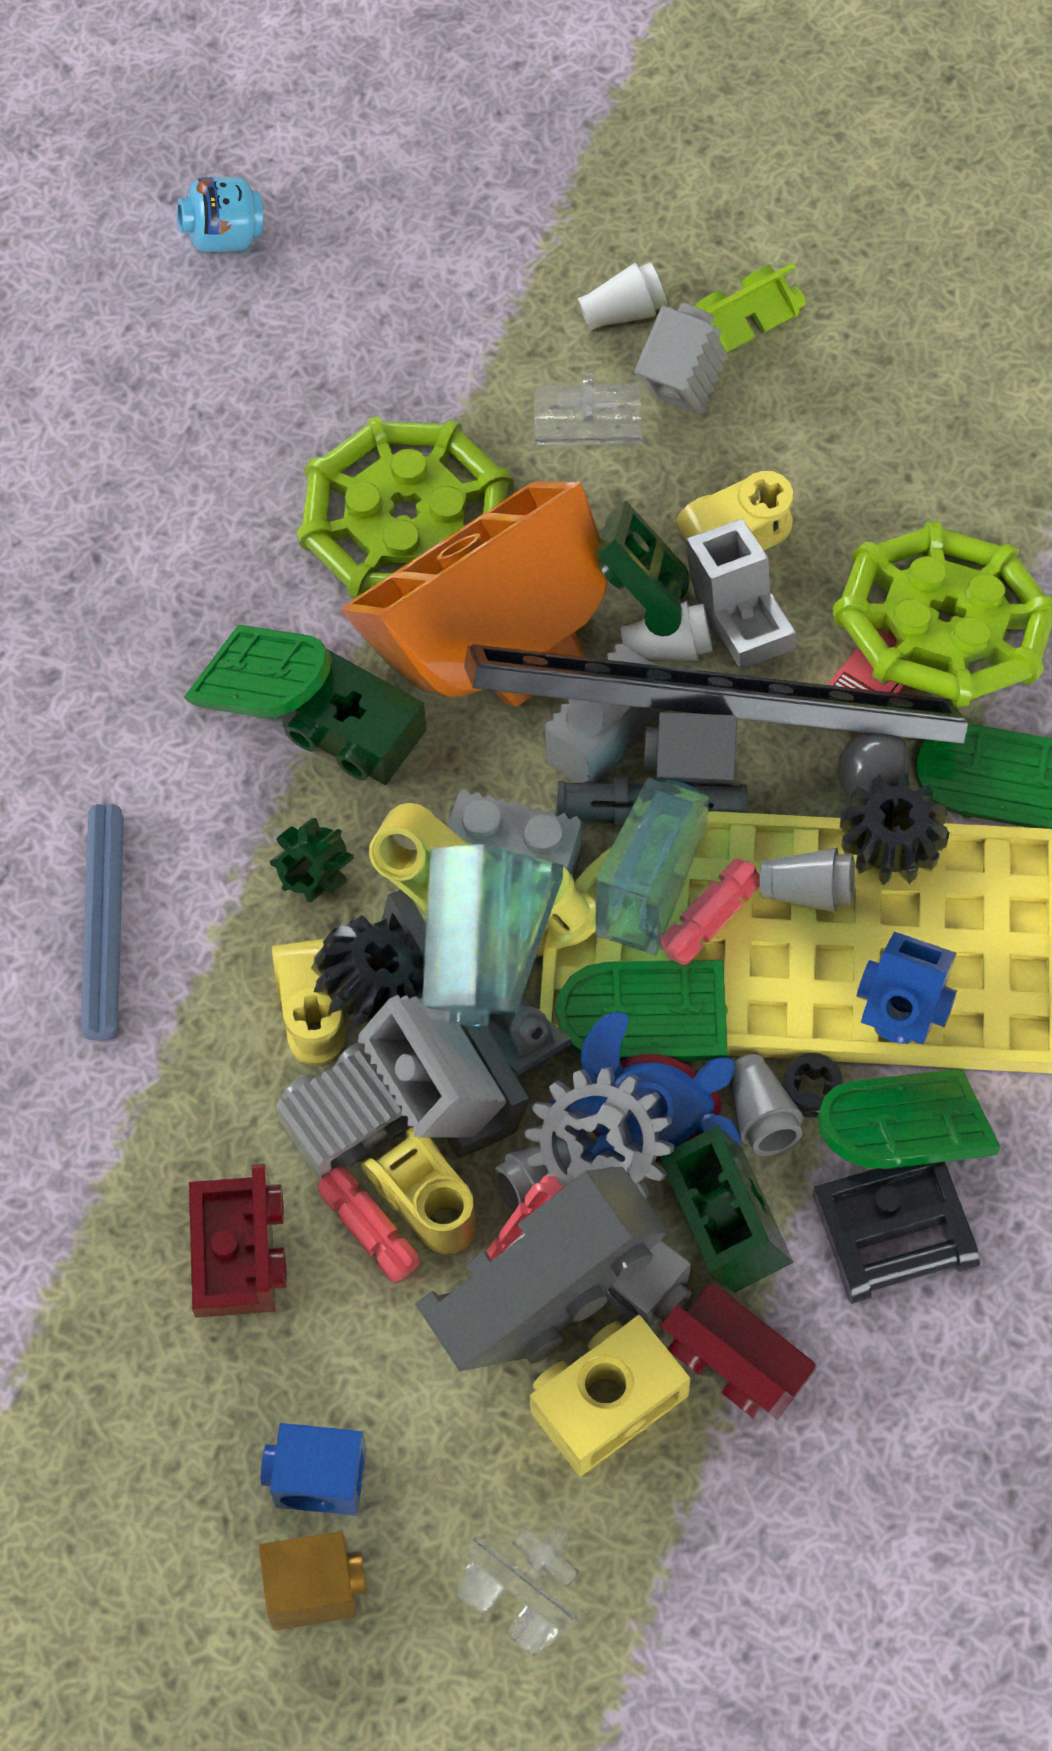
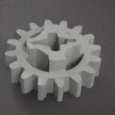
(614, 1114)

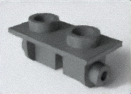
(526, 1037)

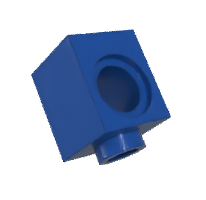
(315, 1469)

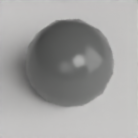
(872, 756)

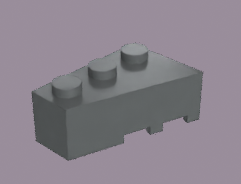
(549, 1275)

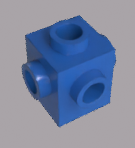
(907, 989)

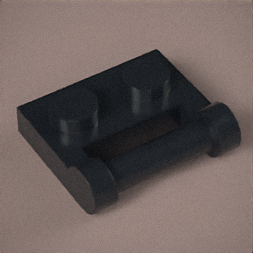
(886, 1206)

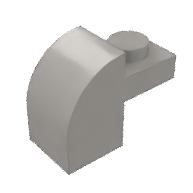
(734, 585)

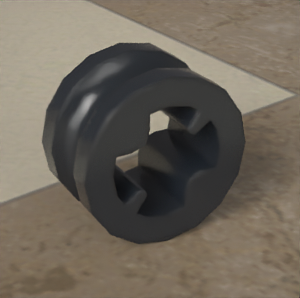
(814, 1066)

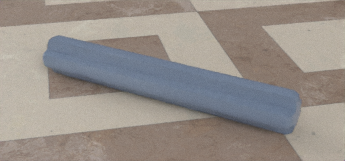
(102, 922)

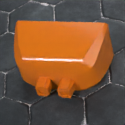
(504, 580)

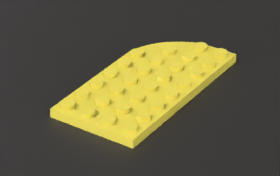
(799, 967)

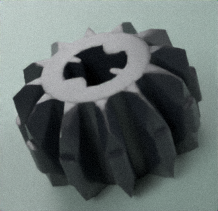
(890, 850)
(365, 968)

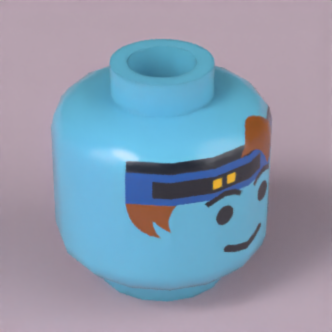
(221, 214)

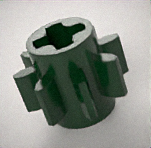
(311, 859)

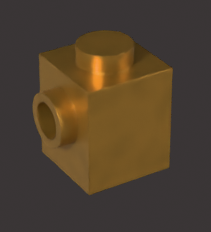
(311, 1580)

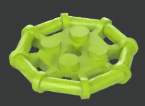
(390, 480)
(934, 652)

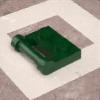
(646, 566)

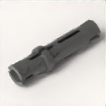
(577, 799)

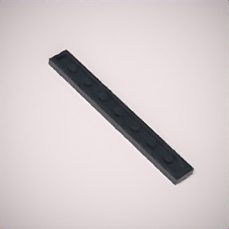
(713, 693)

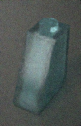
(650, 864)
(484, 928)

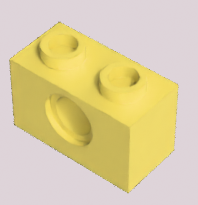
(594, 1430)

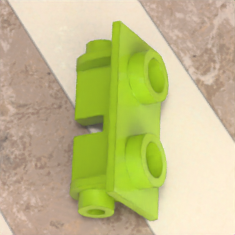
(763, 296)

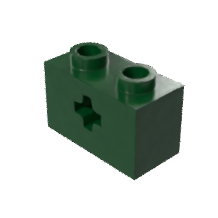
(358, 722)
(726, 1209)

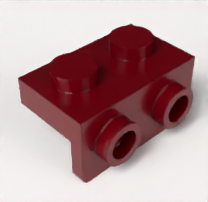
(233, 1245)
(743, 1349)

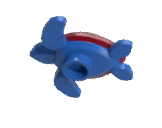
(684, 1093)

